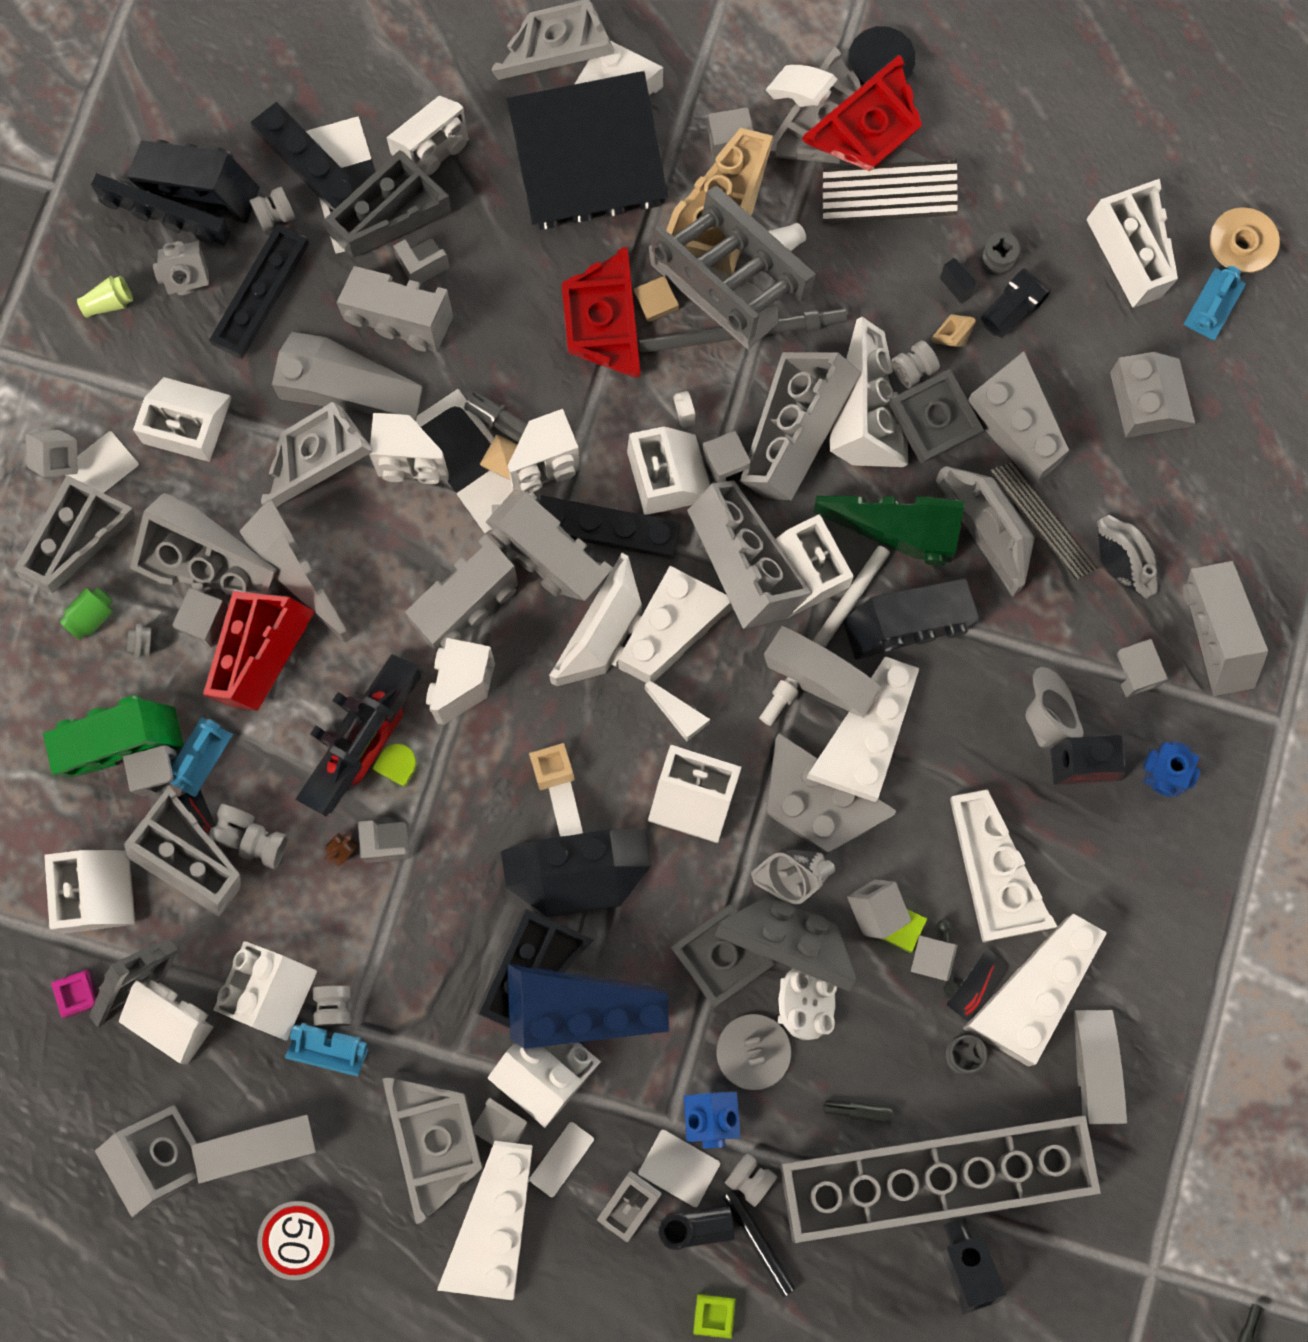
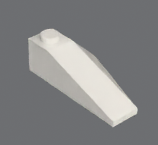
(866, 426)

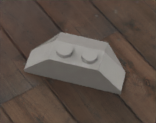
(993, 523)

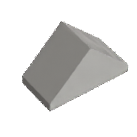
(629, 1206)

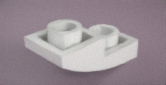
(802, 84)

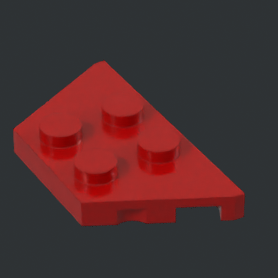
(870, 120)
(602, 315)

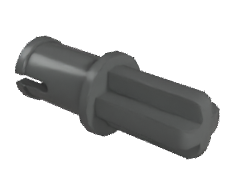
(495, 415)

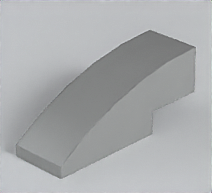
(821, 672)
(1099, 1067)
(253, 1149)

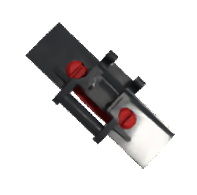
(359, 735)

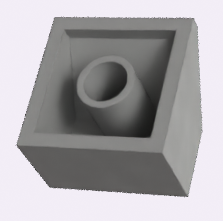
(1151, 394)
(149, 1160)

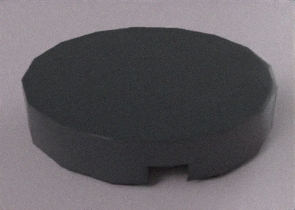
(876, 49)

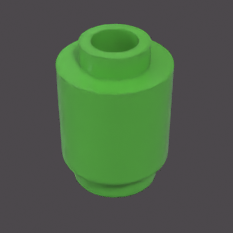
(87, 612)

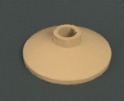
(1252, 229)

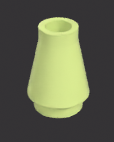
(106, 297)

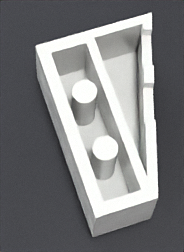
(1136, 242)

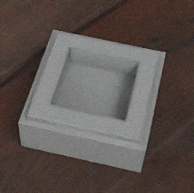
(934, 958)

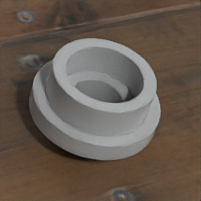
(139, 641)

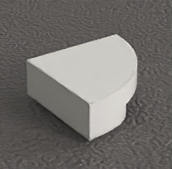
(684, 409)

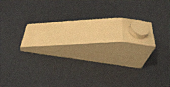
(739, 175)

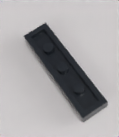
(304, 156)
(168, 212)
(259, 291)
(615, 527)

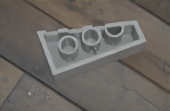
(796, 420)
(746, 557)

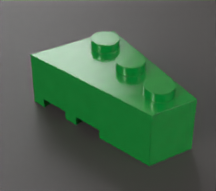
(109, 734)

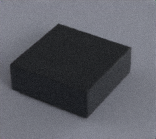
(957, 280)

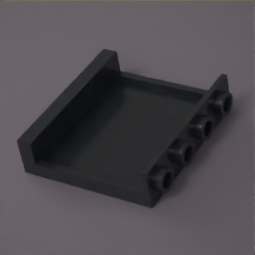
(587, 149)

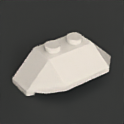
(603, 629)

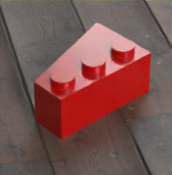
(254, 647)

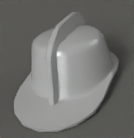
(1052, 710)

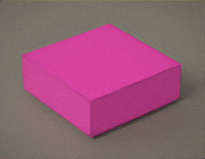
(74, 993)

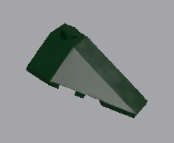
(919, 530)

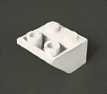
(431, 134)
(182, 418)
(405, 450)
(544, 453)
(666, 468)
(816, 560)
(462, 679)
(694, 793)
(89, 890)
(265, 990)
(164, 1022)
(543, 1077)

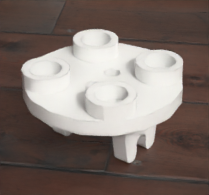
(806, 1005)

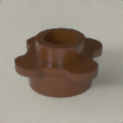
(340, 848)

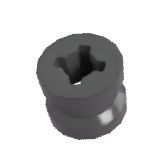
(994, 258)

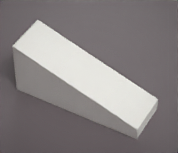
(681, 715)
(565, 809)

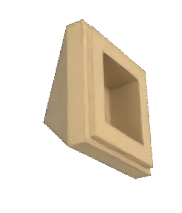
(954, 331)
(499, 456)

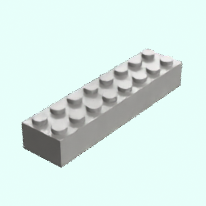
(939, 1179)

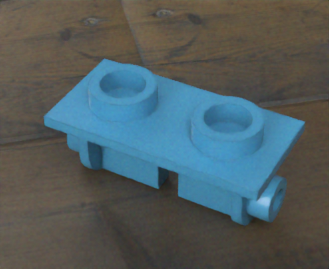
(1215, 302)
(199, 756)
(339, 1054)

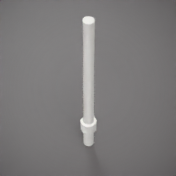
(787, 690)

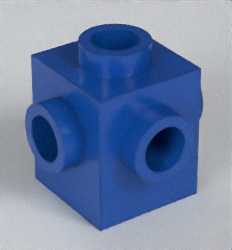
(1163, 777)
(711, 1118)

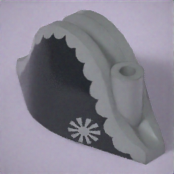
(1128, 555)
(793, 874)

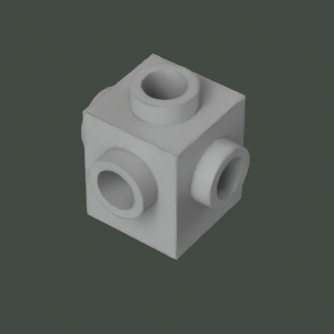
(181, 267)

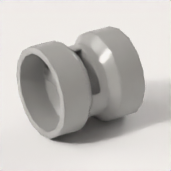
(264, 209)
(914, 364)
(227, 835)
(259, 844)
(331, 997)
(750, 1179)

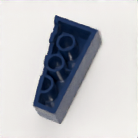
(575, 1008)

